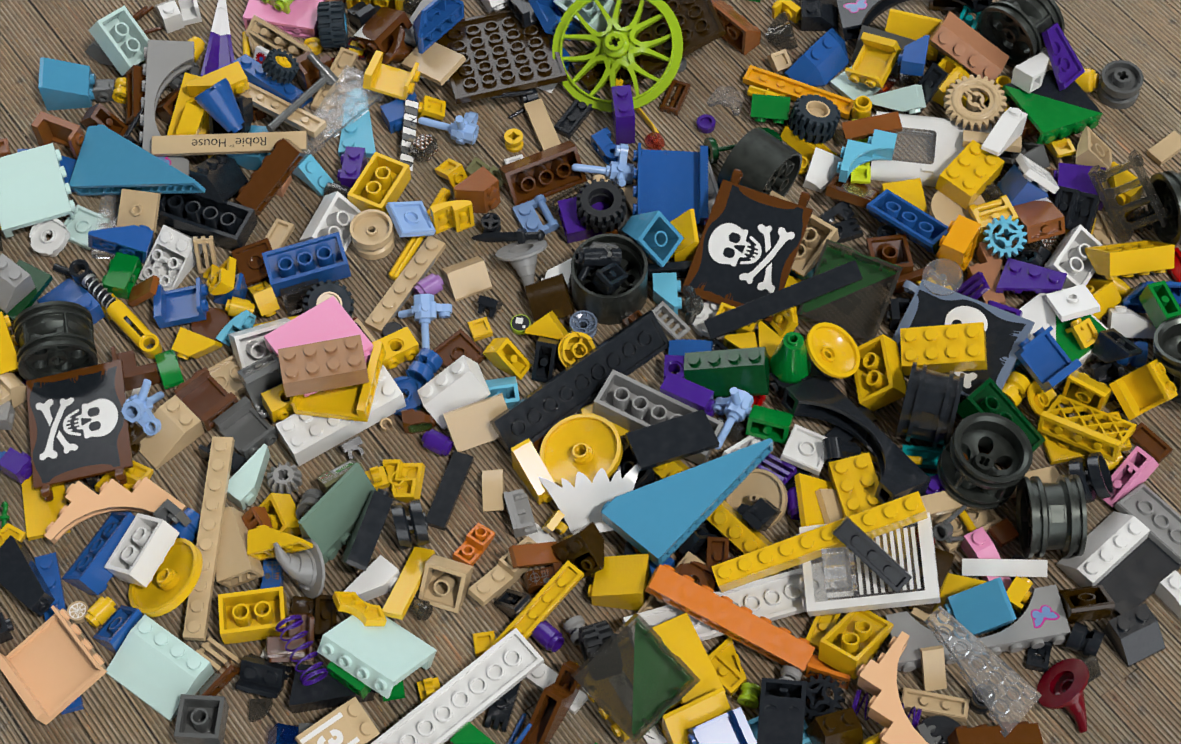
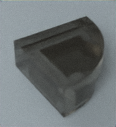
(259, 708)

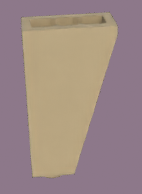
(233, 563)

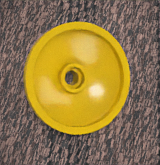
(832, 350)

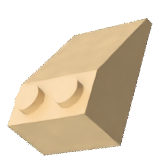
(177, 431)

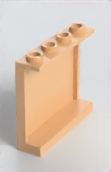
(52, 666)

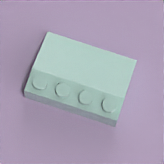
(158, 667)

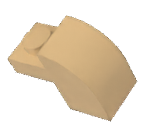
(12, 390)

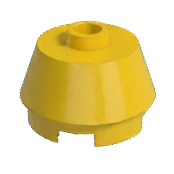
(573, 347)

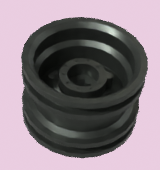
(1051, 516)

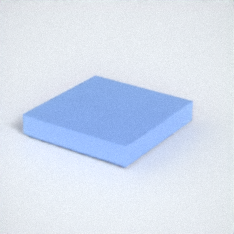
(410, 218)

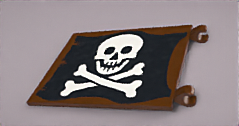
(747, 245)
(78, 426)

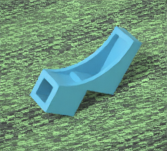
(856, 153)
(312, 174)

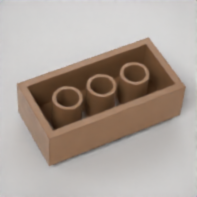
(323, 365)

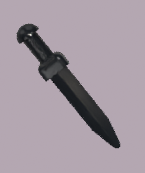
(520, 235)

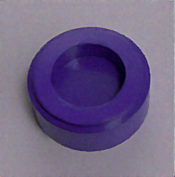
(705, 123)

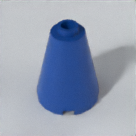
(222, 105)

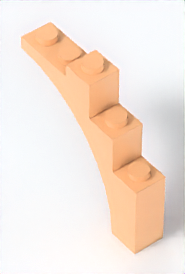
(112, 498)
(885, 706)

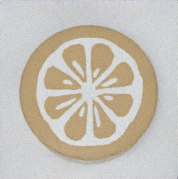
(77, 611)

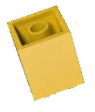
(621, 582)

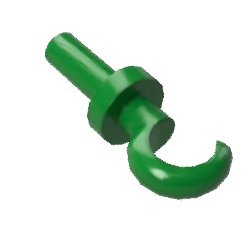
(4, 517)

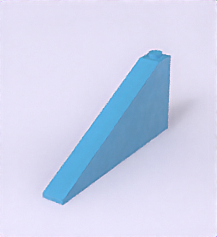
(114, 163)
(669, 510)

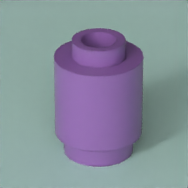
(429, 285)

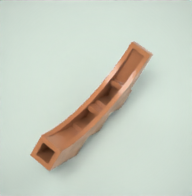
(990, 267)

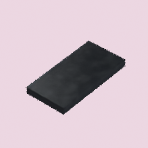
(672, 440)
(1138, 576)

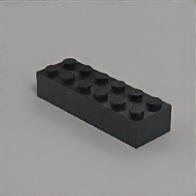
(199, 216)

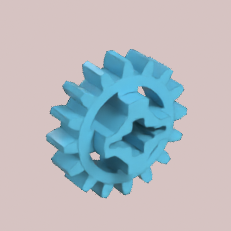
(996, 239)

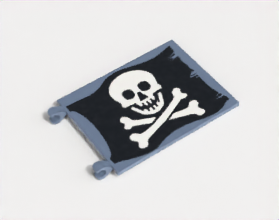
(1002, 330)

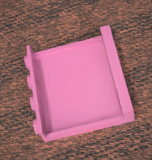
(299, 22)
(318, 324)

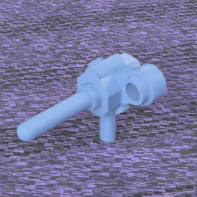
(462, 130)
(618, 172)
(425, 311)
(735, 407)
(139, 409)

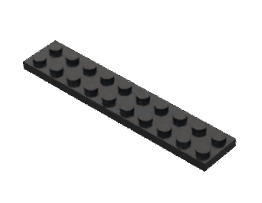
(580, 382)

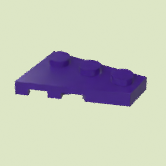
(1062, 57)
(1023, 276)

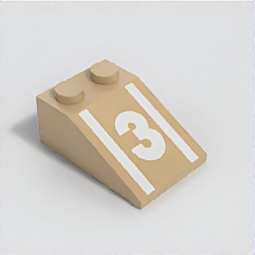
(342, 726)

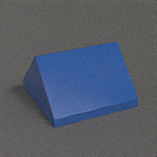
(1018, 188)
(117, 627)

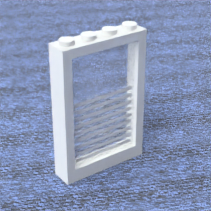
(909, 546)

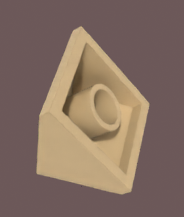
(467, 278)

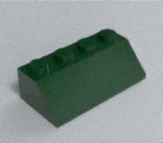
(723, 369)
(991, 399)

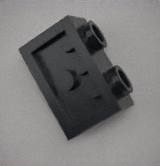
(261, 677)

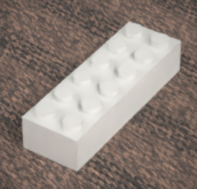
(313, 435)

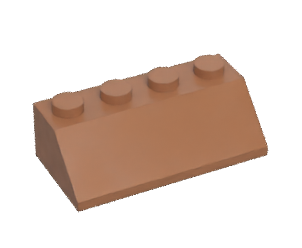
(968, 48)

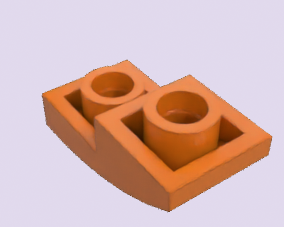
(474, 545)

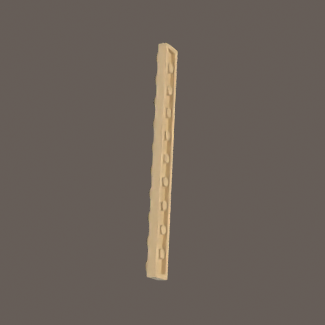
(209, 537)

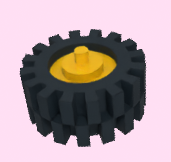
(280, 66)

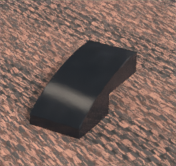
(1037, 662)

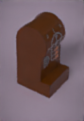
(537, 579)

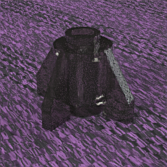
(781, 33)

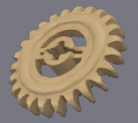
(975, 112)

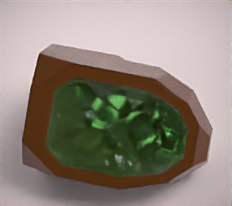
(417, 421)

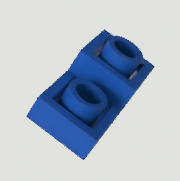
(683, 346)

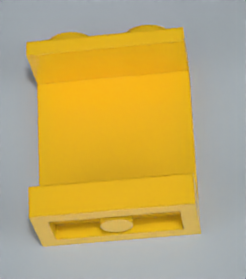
(389, 79)

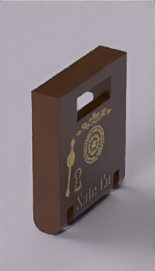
(851, 192)

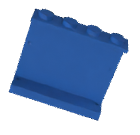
(671, 182)

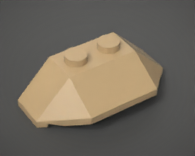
(272, 37)

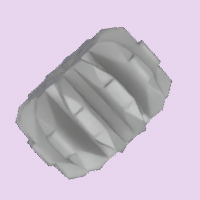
(289, 473)

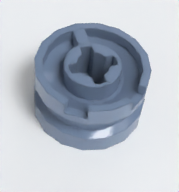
(585, 319)

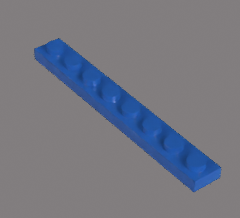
(50, 571)

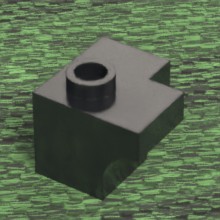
(361, 13)
(759, 515)

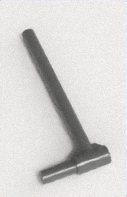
(326, 77)

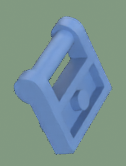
(528, 218)

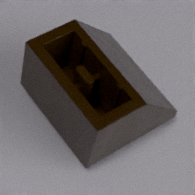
(582, 548)

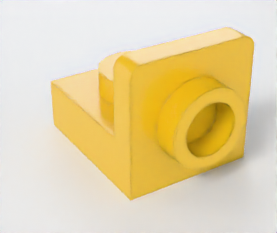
(792, 10)
(432, 108)
(451, 171)
(1083, 331)

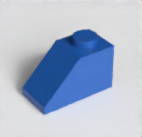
(914, 57)
(393, 113)

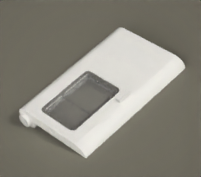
(922, 149)

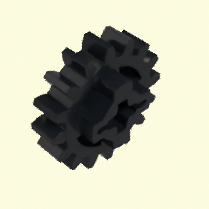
(823, 690)

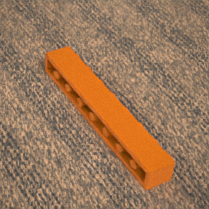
(729, 618)

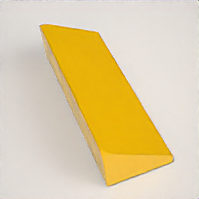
(804, 148)

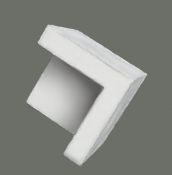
(190, 11)

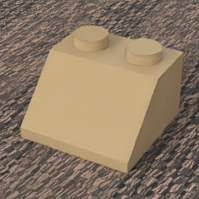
(445, 583)

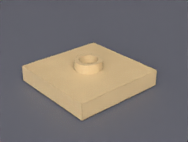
(138, 208)

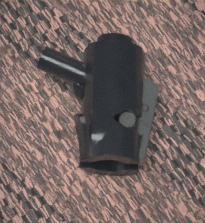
(596, 256)

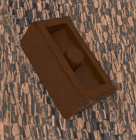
(220, 679)

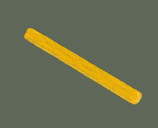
(414, 242)

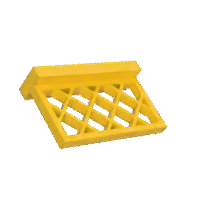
(1083, 435)

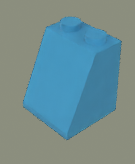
(65, 84)
(653, 235)
(982, 607)

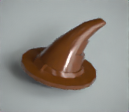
(394, 47)

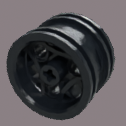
(930, 406)

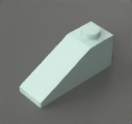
(904, 99)
(246, 482)

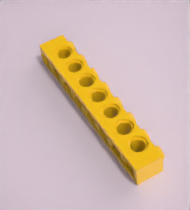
(399, 340)

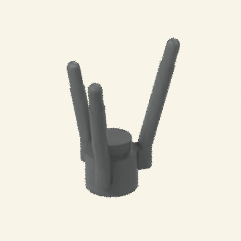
(944, 529)

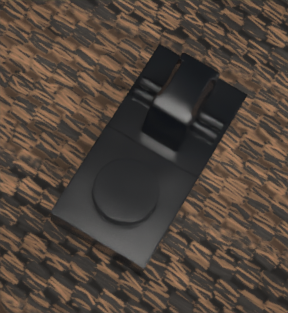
(841, 209)

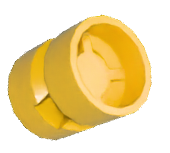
(1016, 387)

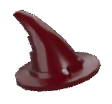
(1064, 687)

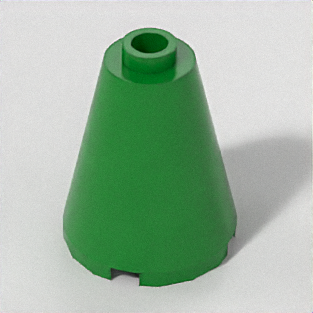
(791, 359)

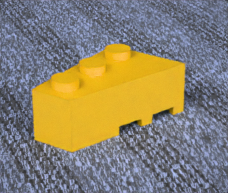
(8, 348)

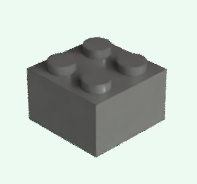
(201, 719)

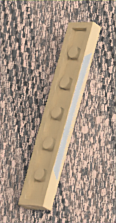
(275, 106)
(403, 285)

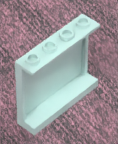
(33, 188)
(376, 653)

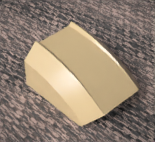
(1092, 150)

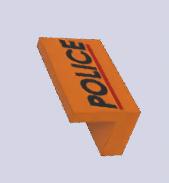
(818, 667)

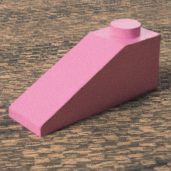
(1131, 474)
(980, 546)

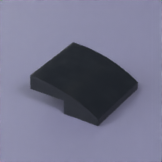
(1077, 207)

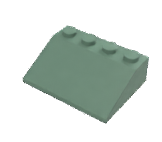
(337, 512)

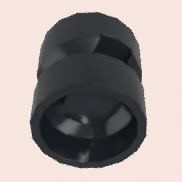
(1084, 640)

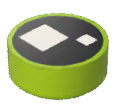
(519, 324)

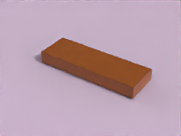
(865, 127)
(533, 555)

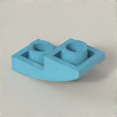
(240, 322)

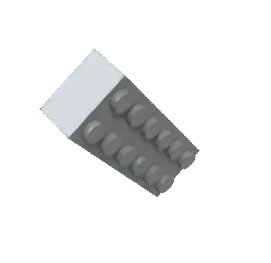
(639, 406)

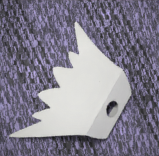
(585, 500)

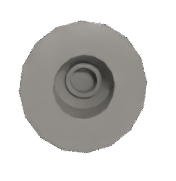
(523, 258)
(305, 567)

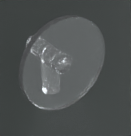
(942, 277)

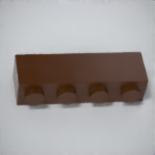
(271, 175)
(983, 734)

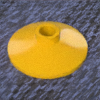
(1038, 399)

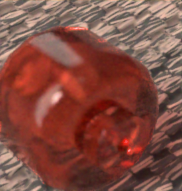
(654, 141)

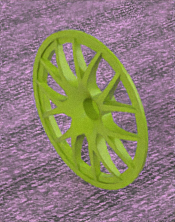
(621, 55)

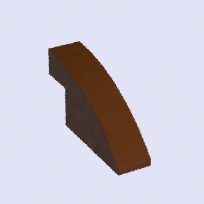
(134, 92)
(553, 706)

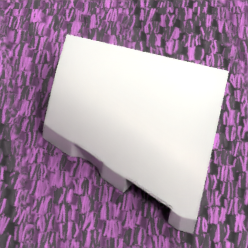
(821, 170)

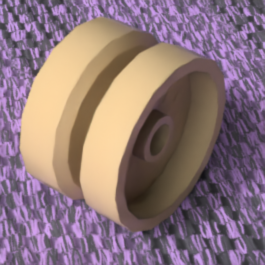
(372, 234)

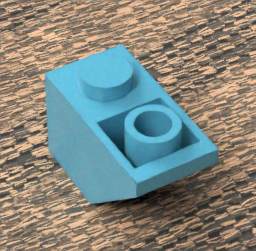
(665, 289)

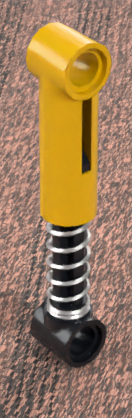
(116, 310)

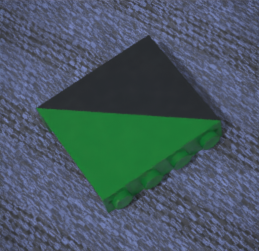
(1055, 111)

